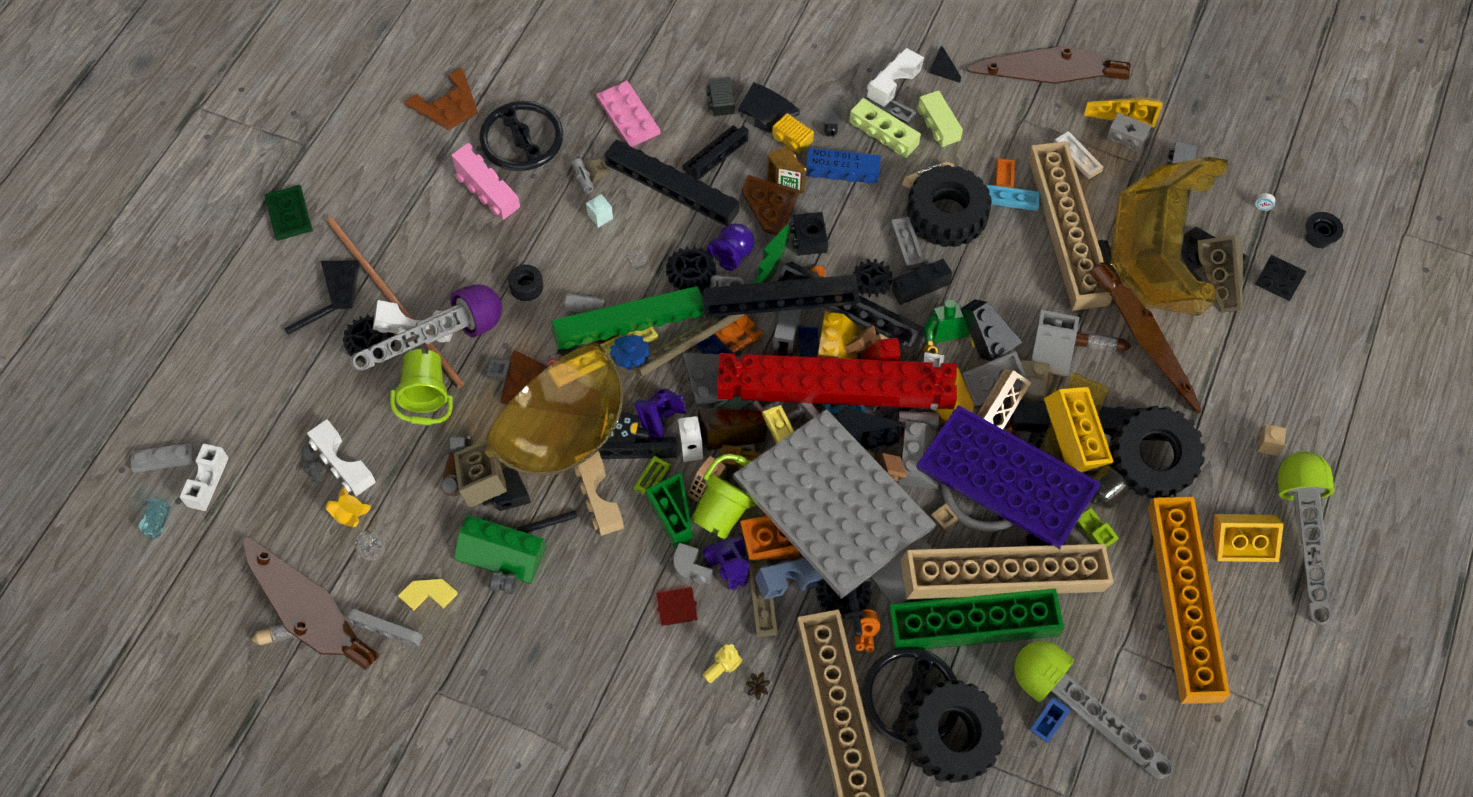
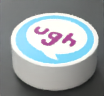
(1265, 201)

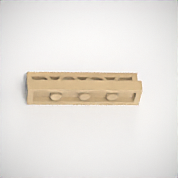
(997, 395)

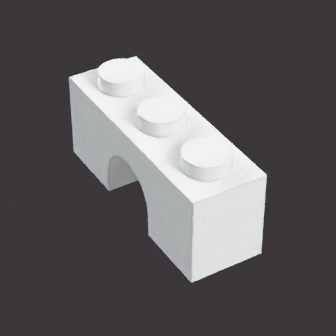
(211, 464)

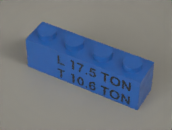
(843, 165)

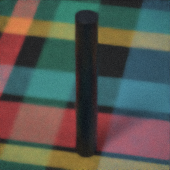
(309, 319)
(548, 522)

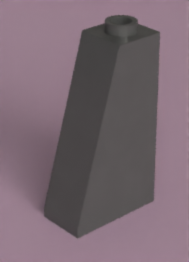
(786, 332)

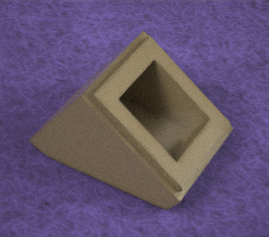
(597, 169)

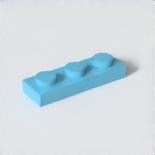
(1014, 197)

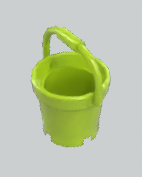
(421, 388)
(721, 501)

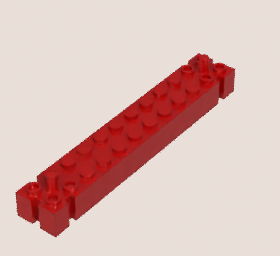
(837, 381)

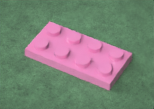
(628, 114)

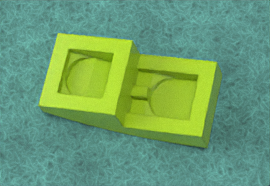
(1095, 529)

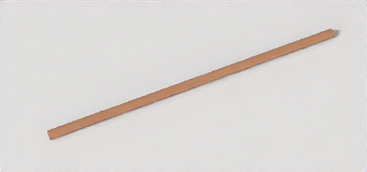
(387, 292)

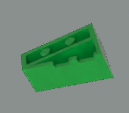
(671, 509)

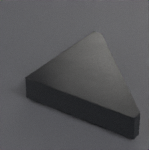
(944, 66)

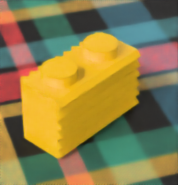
(792, 133)

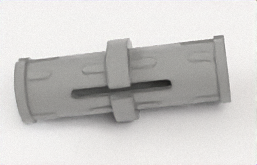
(582, 176)

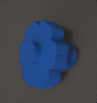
(629, 351)

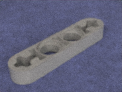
(383, 627)

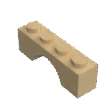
(606, 513)

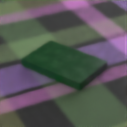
(288, 212)

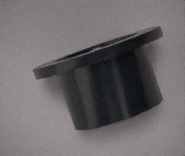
(1323, 229)

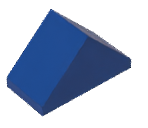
(1050, 719)

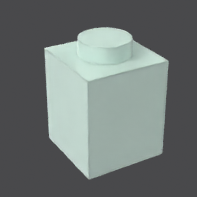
(599, 210)

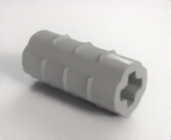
(583, 303)
(928, 418)

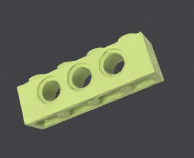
(884, 128)

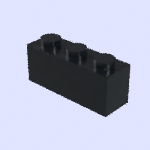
(921, 281)

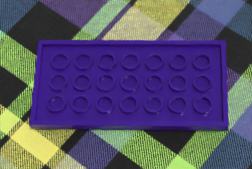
(1008, 476)

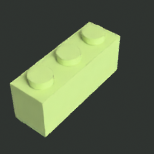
(939, 118)

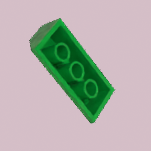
(499, 548)

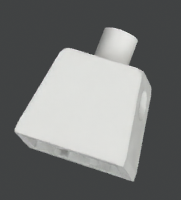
(690, 435)

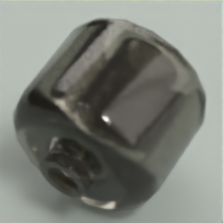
(1112, 487)

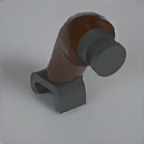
(449, 480)

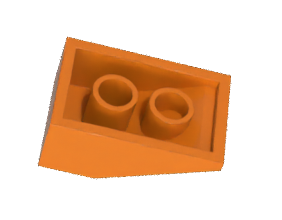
(766, 541)

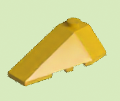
(1138, 108)

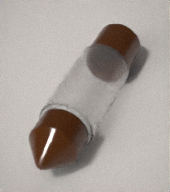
(1101, 342)

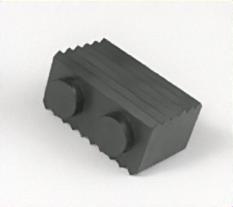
(721, 96)

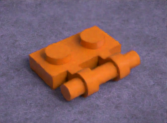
(731, 333)

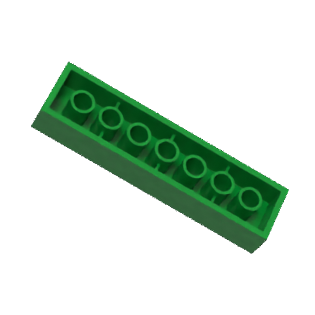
(976, 620)

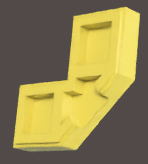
(436, 589)

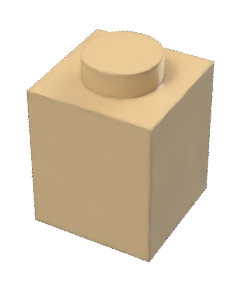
(1271, 440)

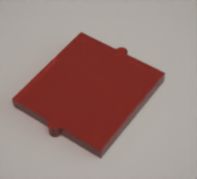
(676, 606)

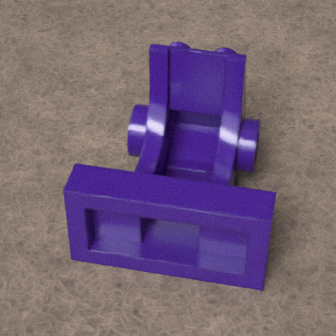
(667, 405)
(734, 570)

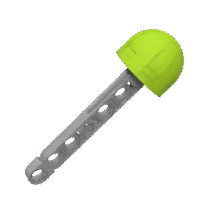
(1306, 480)
(1043, 669)

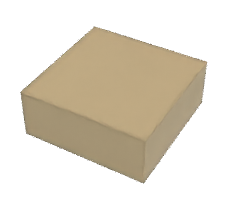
(944, 517)

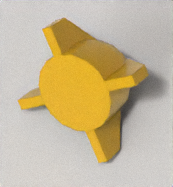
(347, 509)

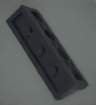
(718, 154)
(660, 447)

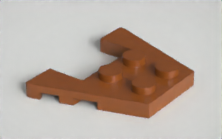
(450, 108)

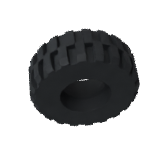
(951, 184)
(1185, 446)
(981, 723)

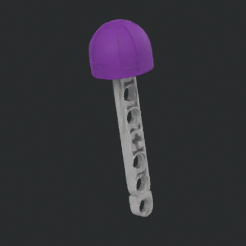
(473, 308)

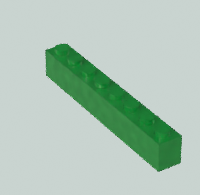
(627, 317)

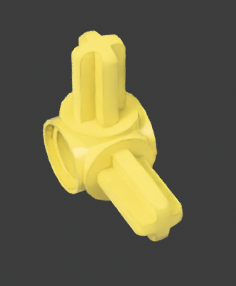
(725, 661)

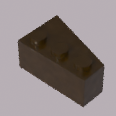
(730, 427)

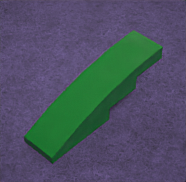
(772, 256)

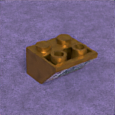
(785, 169)

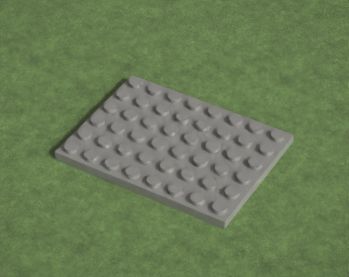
(834, 502)

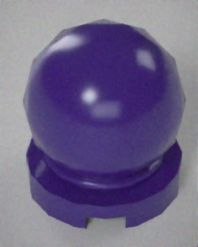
(732, 245)

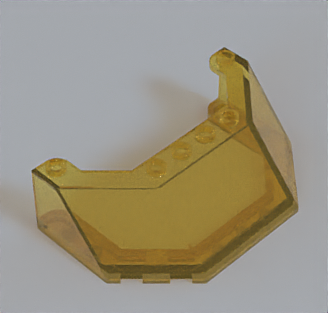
(1151, 234)

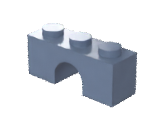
(772, 578)

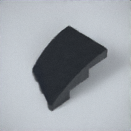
(766, 107)

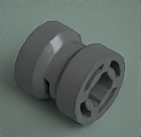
(503, 582)

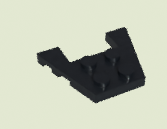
(1190, 249)

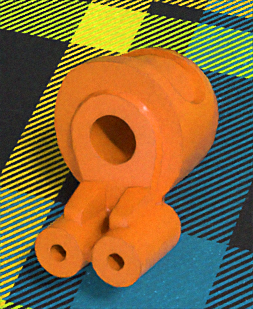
(870, 627)

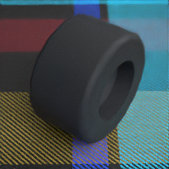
(522, 273)

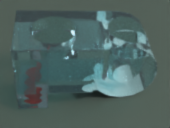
(154, 518)

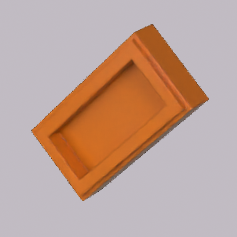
(1005, 173)

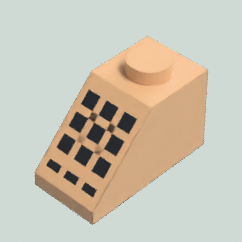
(698, 484)

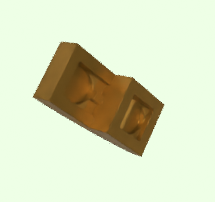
(735, 450)

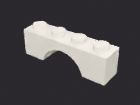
(883, 87)
(390, 319)
(354, 474)

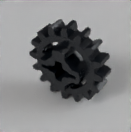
(873, 277)

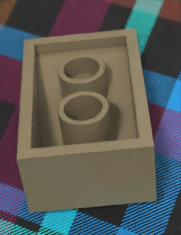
(478, 474)

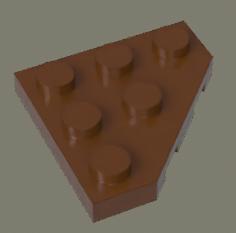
(770, 203)

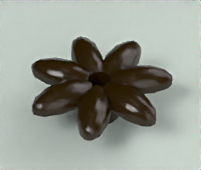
(758, 685)

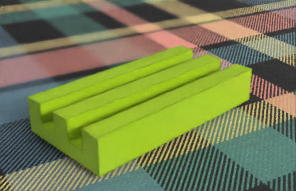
(637, 487)

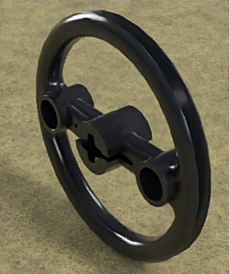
(534, 156)
(921, 656)

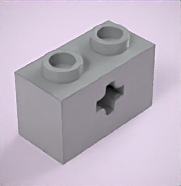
(1128, 132)

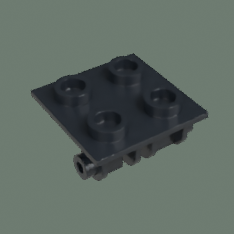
(1280, 277)

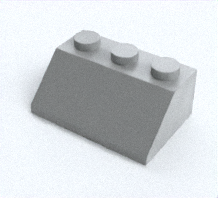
(916, 441)

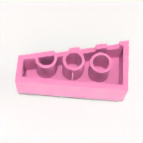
(484, 182)

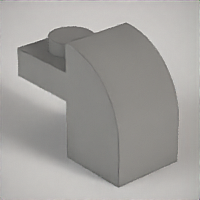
(686, 568)

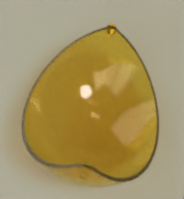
(560, 414)

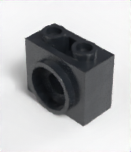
(804, 241)

